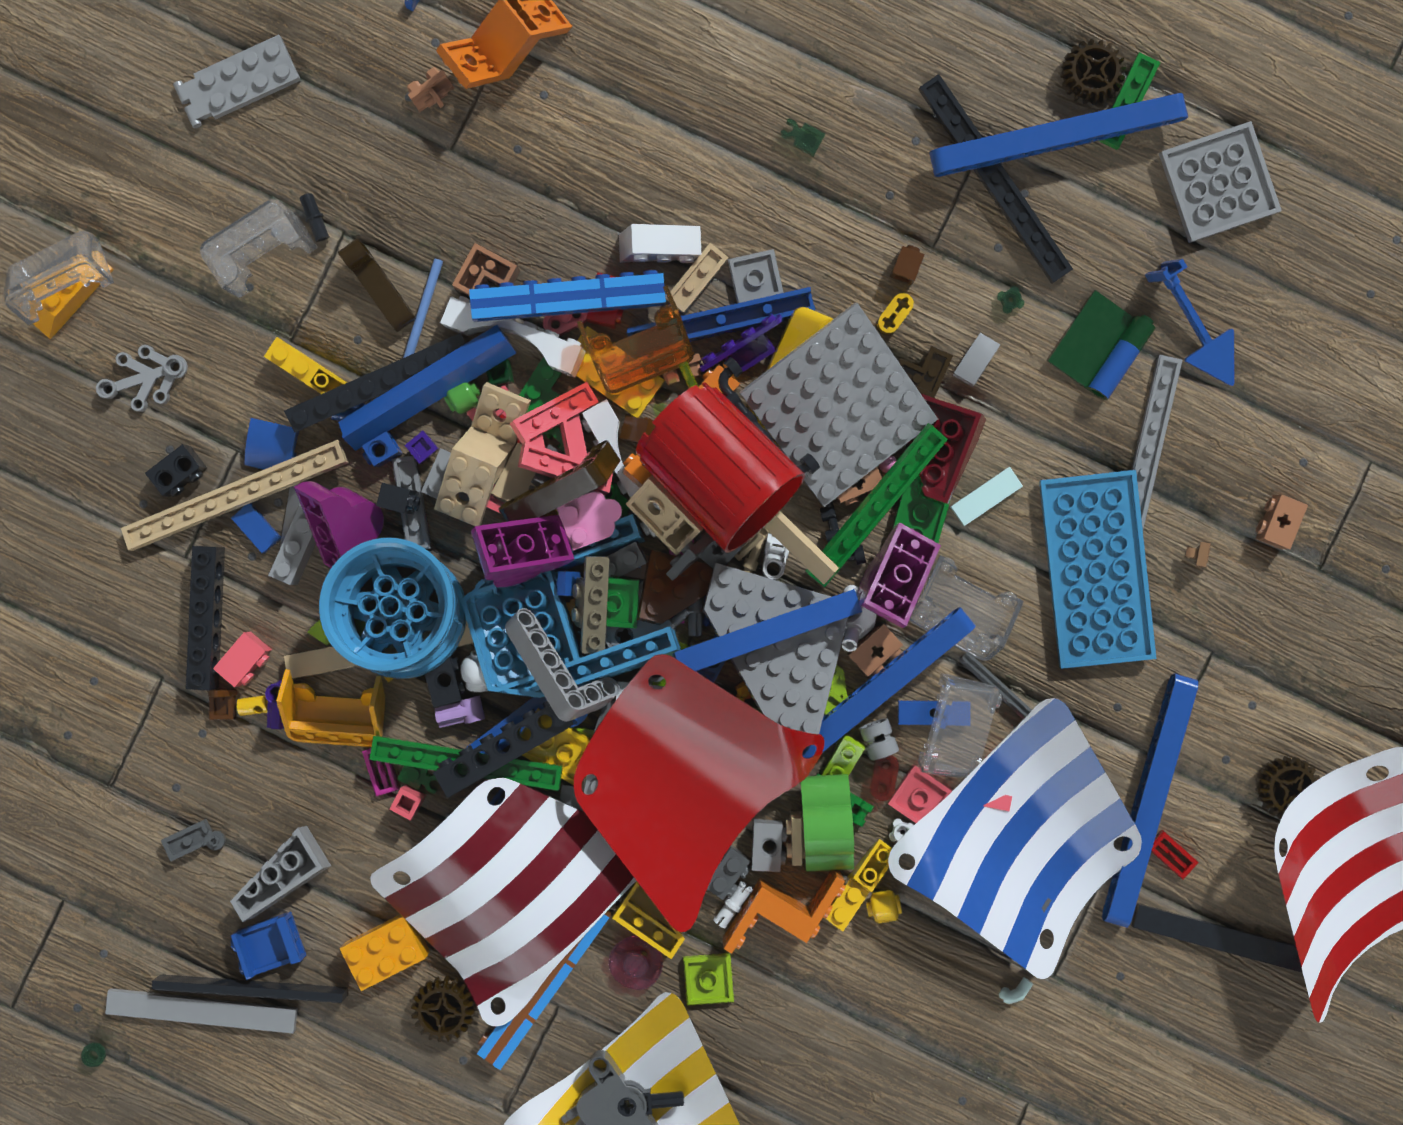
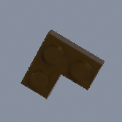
(930, 375)

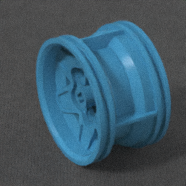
(343, 602)

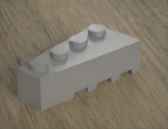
(288, 869)

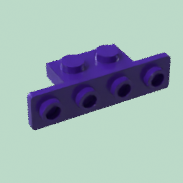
(747, 350)

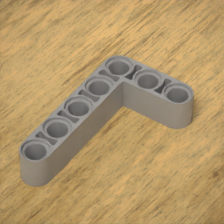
(551, 673)

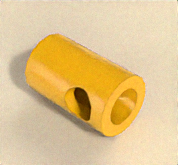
(252, 705)

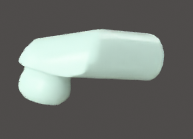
(1018, 994)

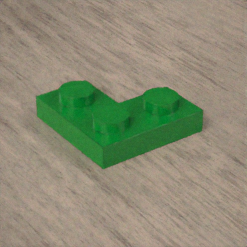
(540, 385)

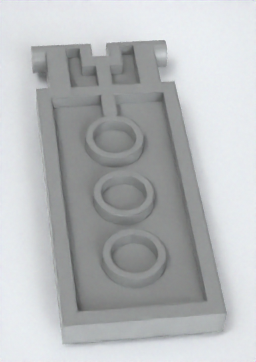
(237, 81)

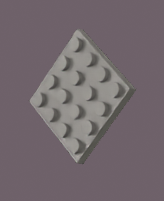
(1220, 182)

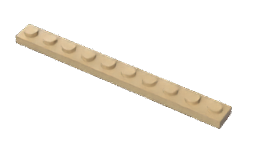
(234, 495)

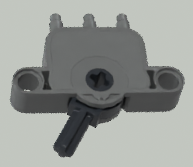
(604, 1099)

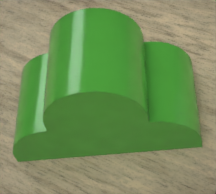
(827, 823)

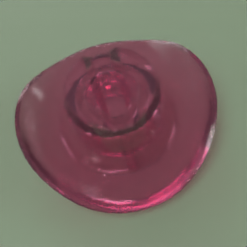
(635, 963)

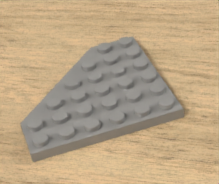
(788, 677)

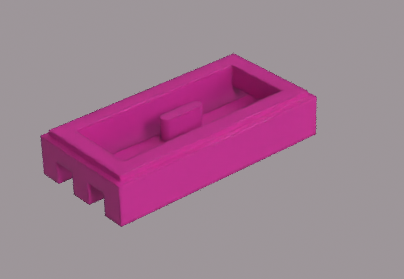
(395, 785)

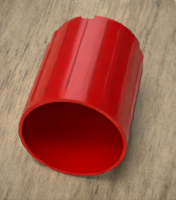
(718, 466)

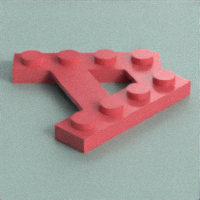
(563, 412)

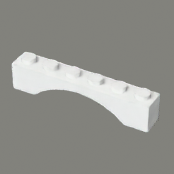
(559, 354)
(605, 426)

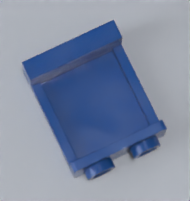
(267, 945)

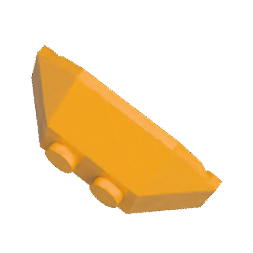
(62, 305)

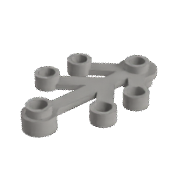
(147, 376)

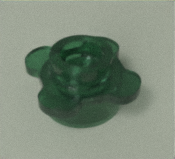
(1004, 297)

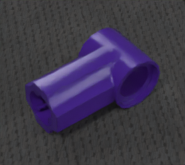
(273, 715)

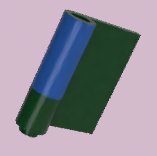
(1101, 345)

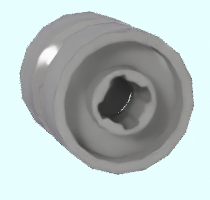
(883, 746)

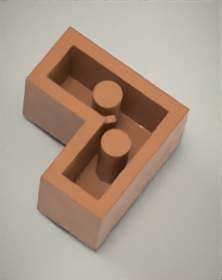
(482, 267)

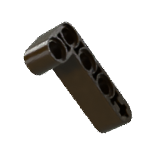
(377, 284)

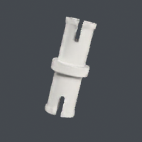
(733, 905)

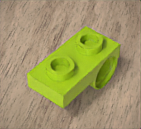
(844, 756)

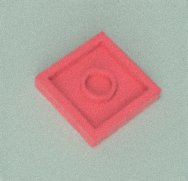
(918, 794)

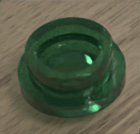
(87, 1057)

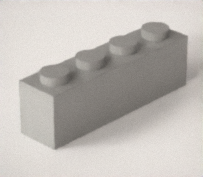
(295, 544)

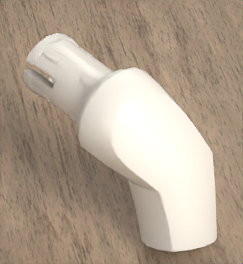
(857, 628)

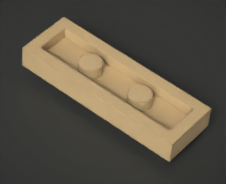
(698, 277)

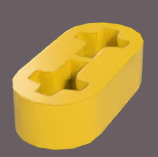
(899, 317)

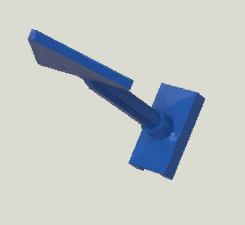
(1215, 355)

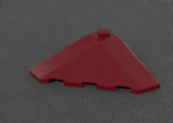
(962, 430)

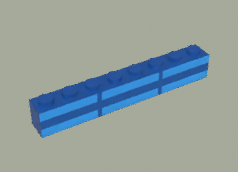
(567, 297)

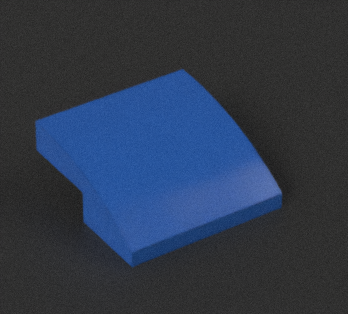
(269, 444)

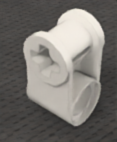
(774, 555)

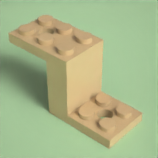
(480, 455)
(672, 522)

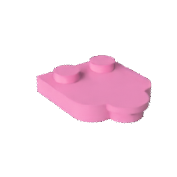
(589, 518)

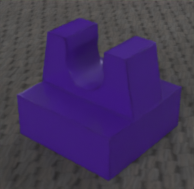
(421, 447)

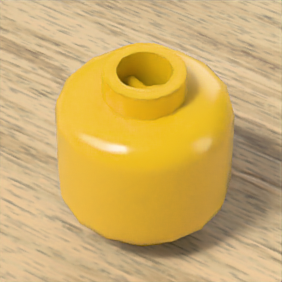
(884, 906)

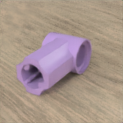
(465, 711)

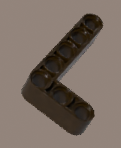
(577, 481)

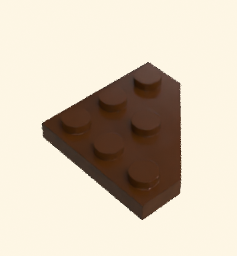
(665, 598)

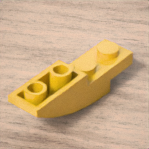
(302, 367)
(859, 884)

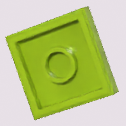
(708, 979)

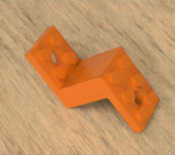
(502, 41)
(784, 910)

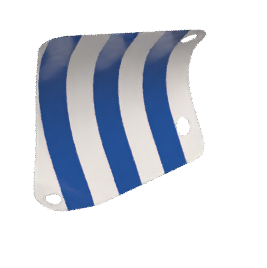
(1052, 844)

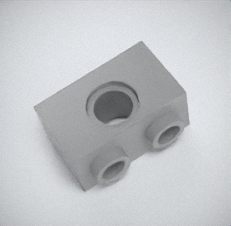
(768, 860)

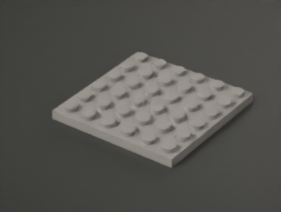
(840, 402)

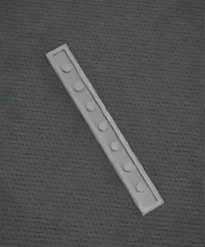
(1154, 427)
(201, 1010)

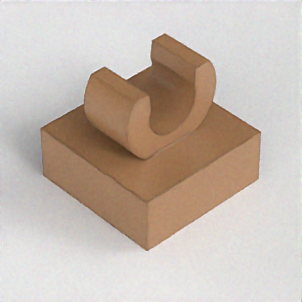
(1200, 554)

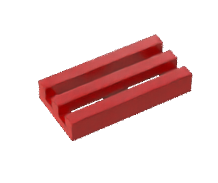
(1187, 868)

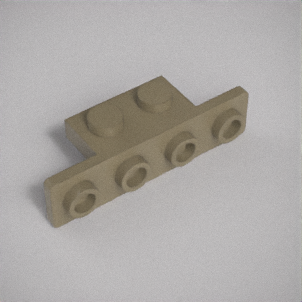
(591, 604)

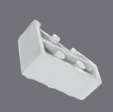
(659, 243)

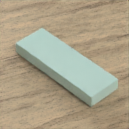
(986, 496)

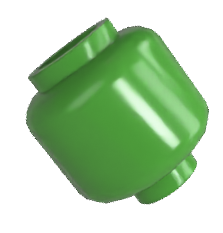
(463, 397)

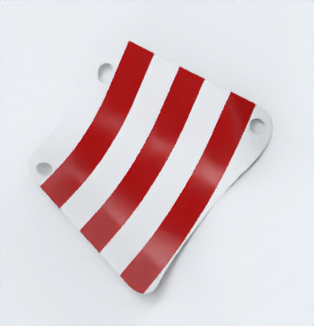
(1343, 869)

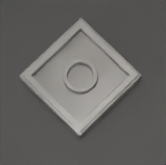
(755, 276)

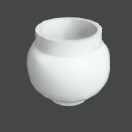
(472, 673)

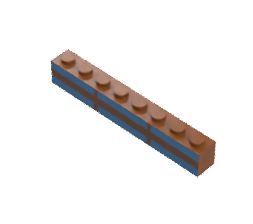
(502, 1040)

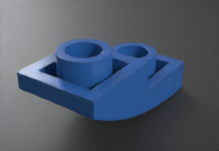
(565, 582)

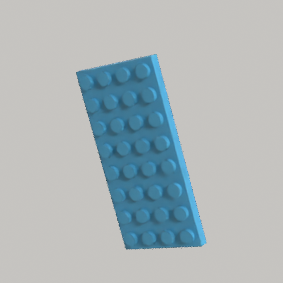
(1097, 569)

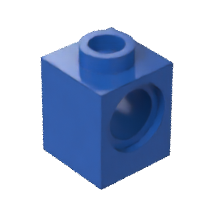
(391, 446)

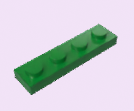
(1134, 89)

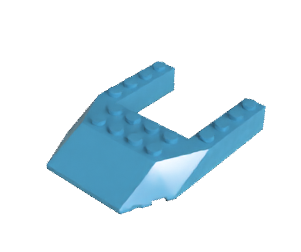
(491, 607)

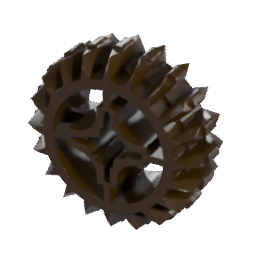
(1082, 56)
(1277, 802)
(423, 1009)

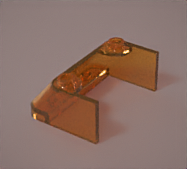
(642, 354)

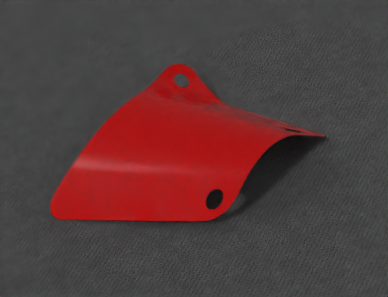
(684, 779)

